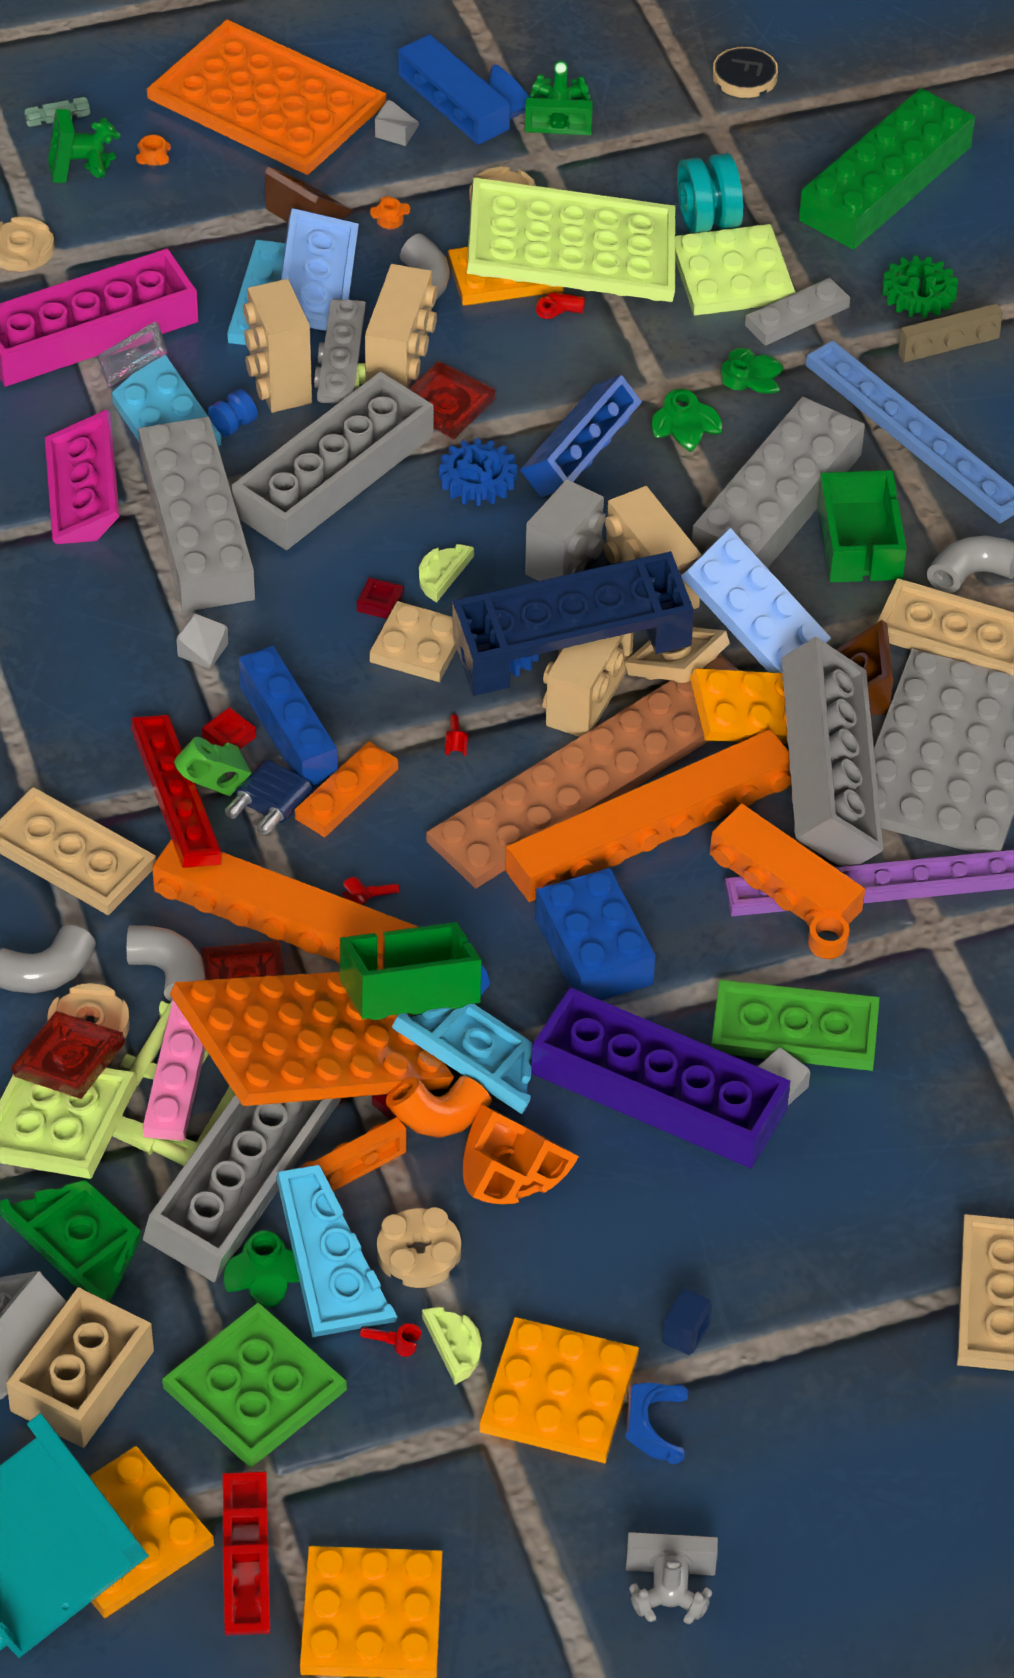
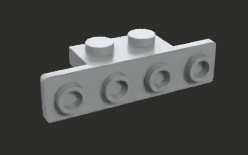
(340, 351)

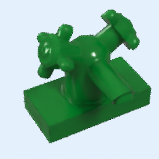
(559, 111)
(69, 146)

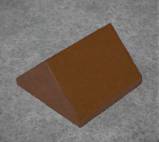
(289, 192)
(873, 654)

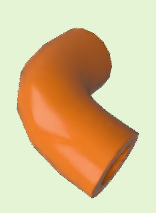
(434, 1114)

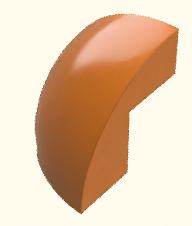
(510, 1160)

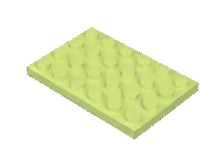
(572, 240)

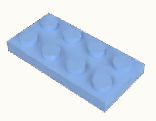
(318, 262)
(751, 601)

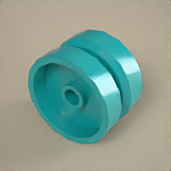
(710, 193)

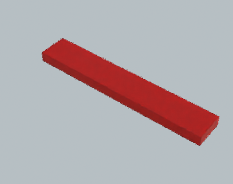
(175, 794)

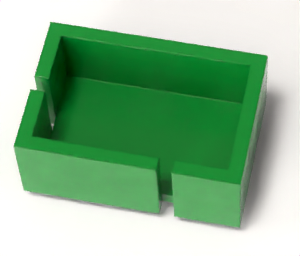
(861, 526)
(420, 971)

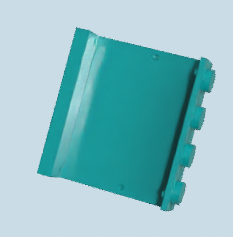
(56, 1540)

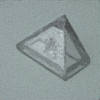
(132, 353)

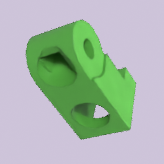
(208, 763)

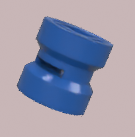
(235, 411)

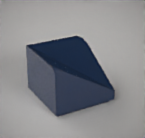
(687, 1322)

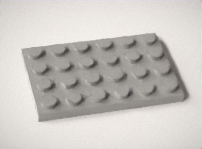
(948, 754)

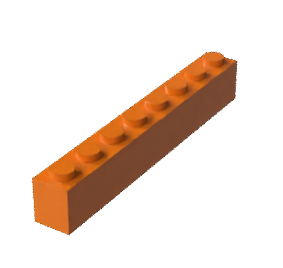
(650, 814)
(271, 903)

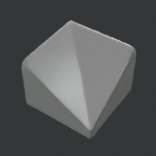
(394, 124)
(202, 641)
(790, 1068)

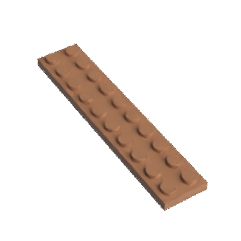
(574, 779)

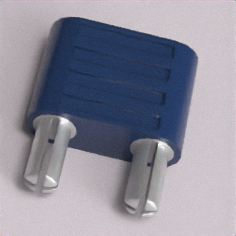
(271, 792)

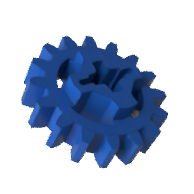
(477, 472)

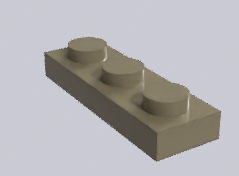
(950, 333)

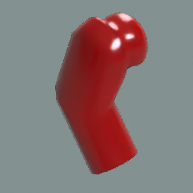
(558, 303)

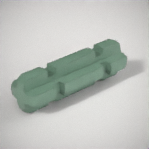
(34, 116)

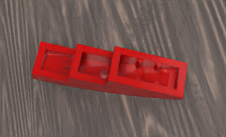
(246, 1554)

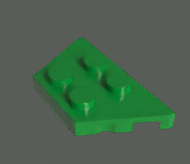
(77, 1235)

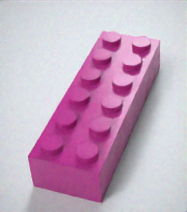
(92, 315)

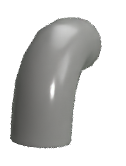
(424, 254)
(968, 557)
(166, 951)
(50, 967)

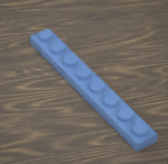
(914, 430)

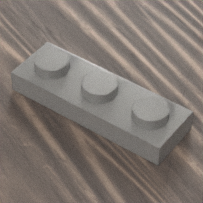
(797, 311)

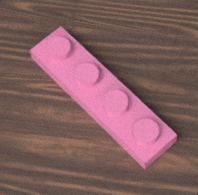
(174, 1080)

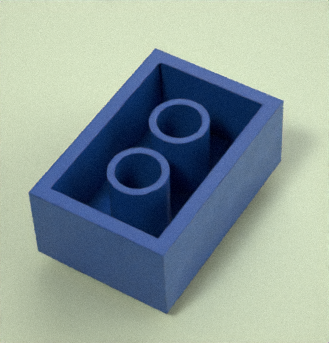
(595, 935)

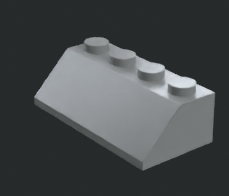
(26, 1312)

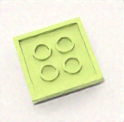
(732, 269)
(58, 1130)

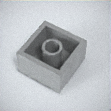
(564, 533)

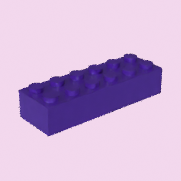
(660, 1077)

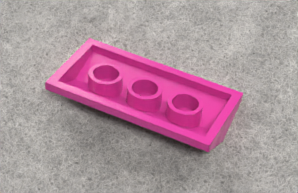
(82, 480)

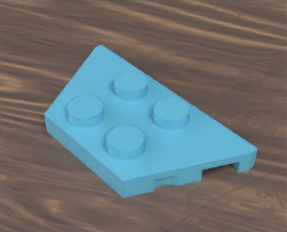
(157, 397)
(476, 1048)

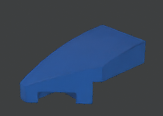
(509, 88)

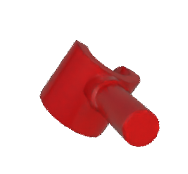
(455, 738)
(360, 894)
(401, 1346)

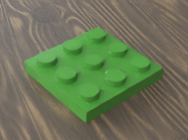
(254, 1385)

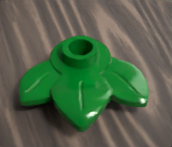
(751, 371)
(685, 422)
(262, 1274)

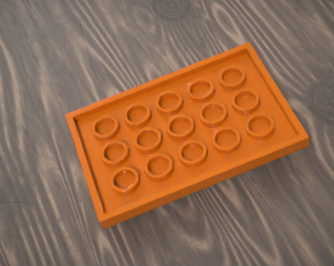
(267, 96)
(300, 1040)

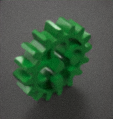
(937, 286)

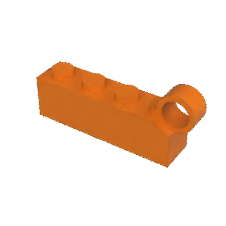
(790, 876)

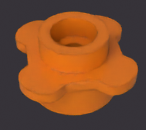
(153, 150)
(390, 212)

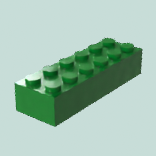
(886, 168)

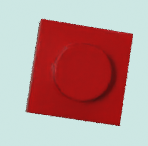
(229, 728)

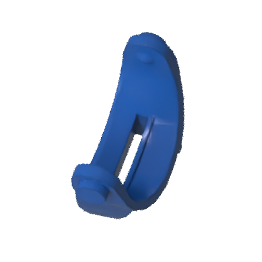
(638, 1426)

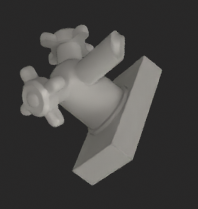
(671, 1561)

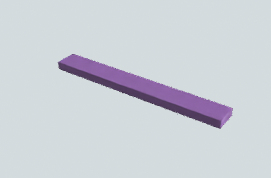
(899, 880)

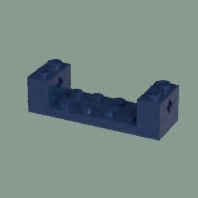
(568, 613)

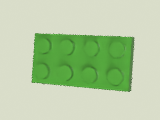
(804, 1022)

